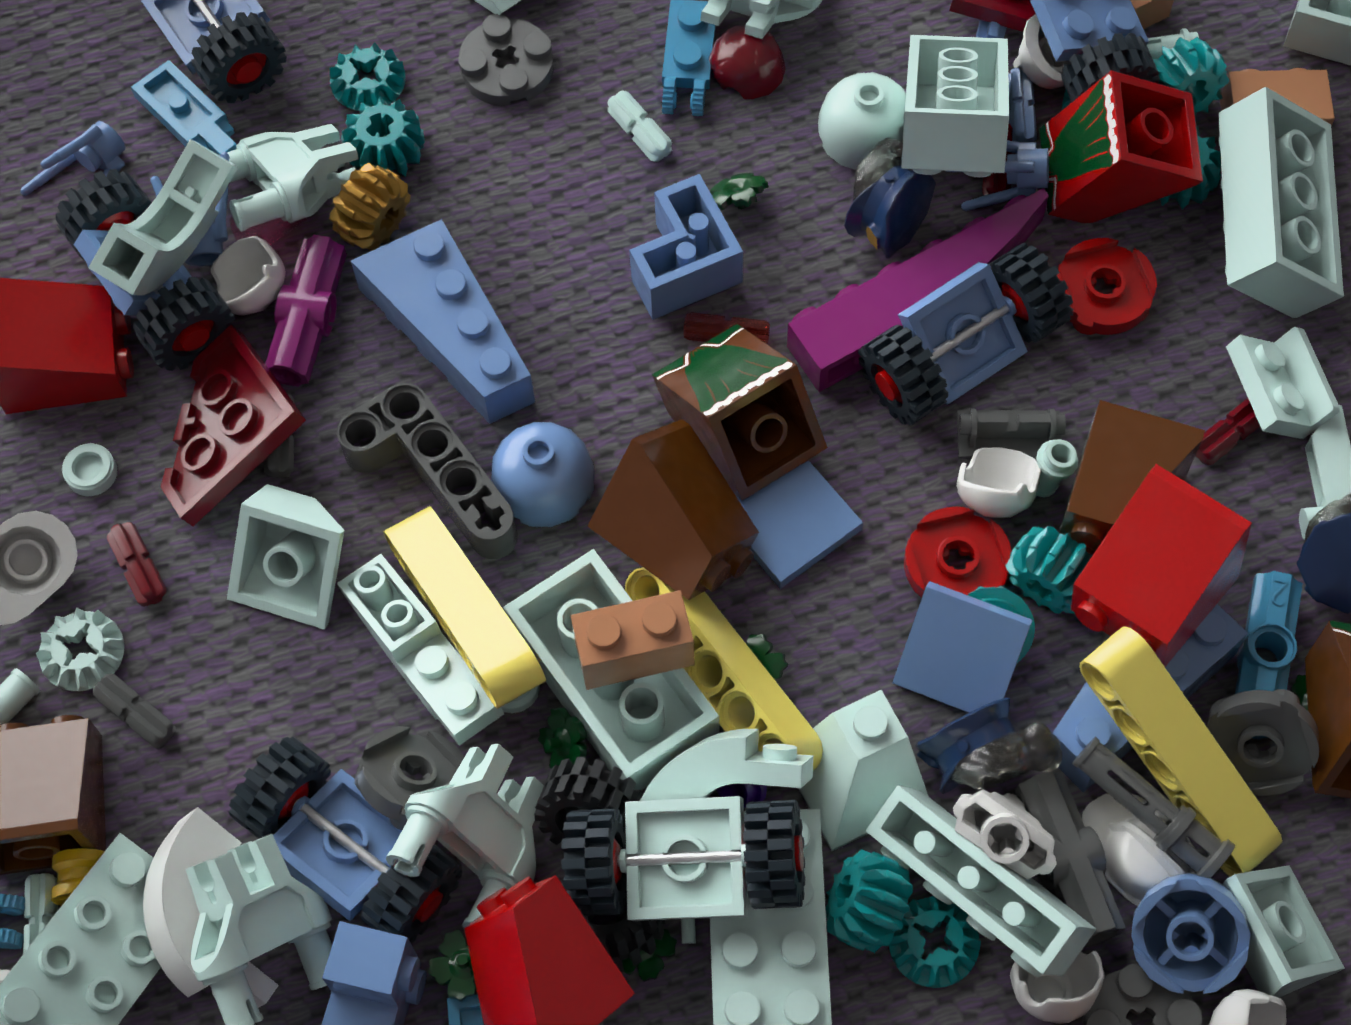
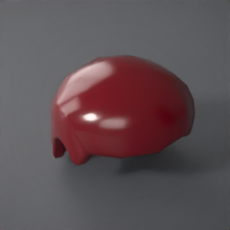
(747, 63)

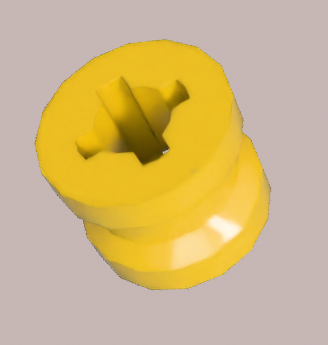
(71, 869)

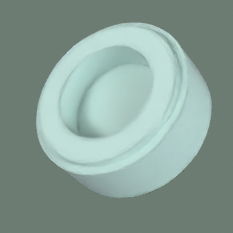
(89, 469)

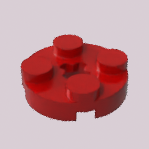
(1115, 264)
(960, 530)

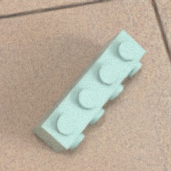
(997, 899)

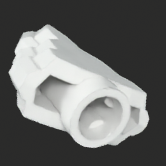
(1005, 832)

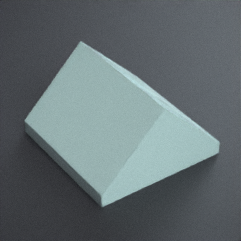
(1286, 936)

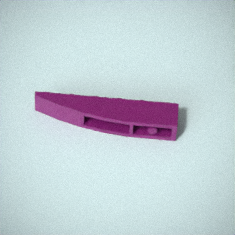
(830, 336)

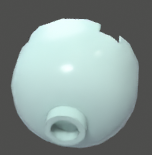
(859, 115)

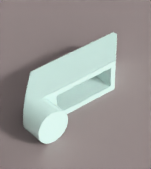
(1329, 466)

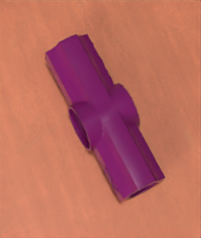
(305, 310)

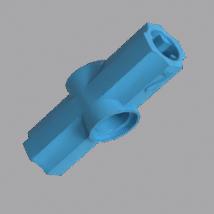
(1270, 626)

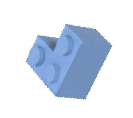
(692, 256)
(371, 977)

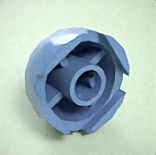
(543, 473)
(1190, 934)

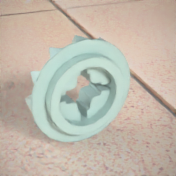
(86, 669)

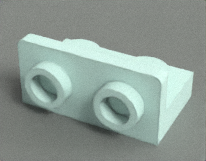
(1284, 383)

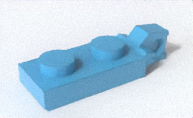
(184, 108)

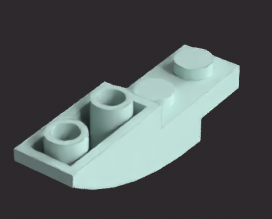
(419, 649)

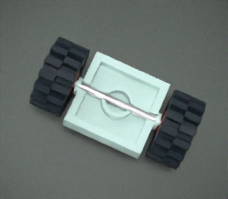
(685, 858)

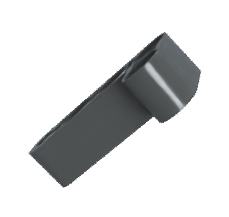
(441, 473)

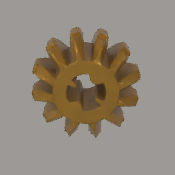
(370, 206)

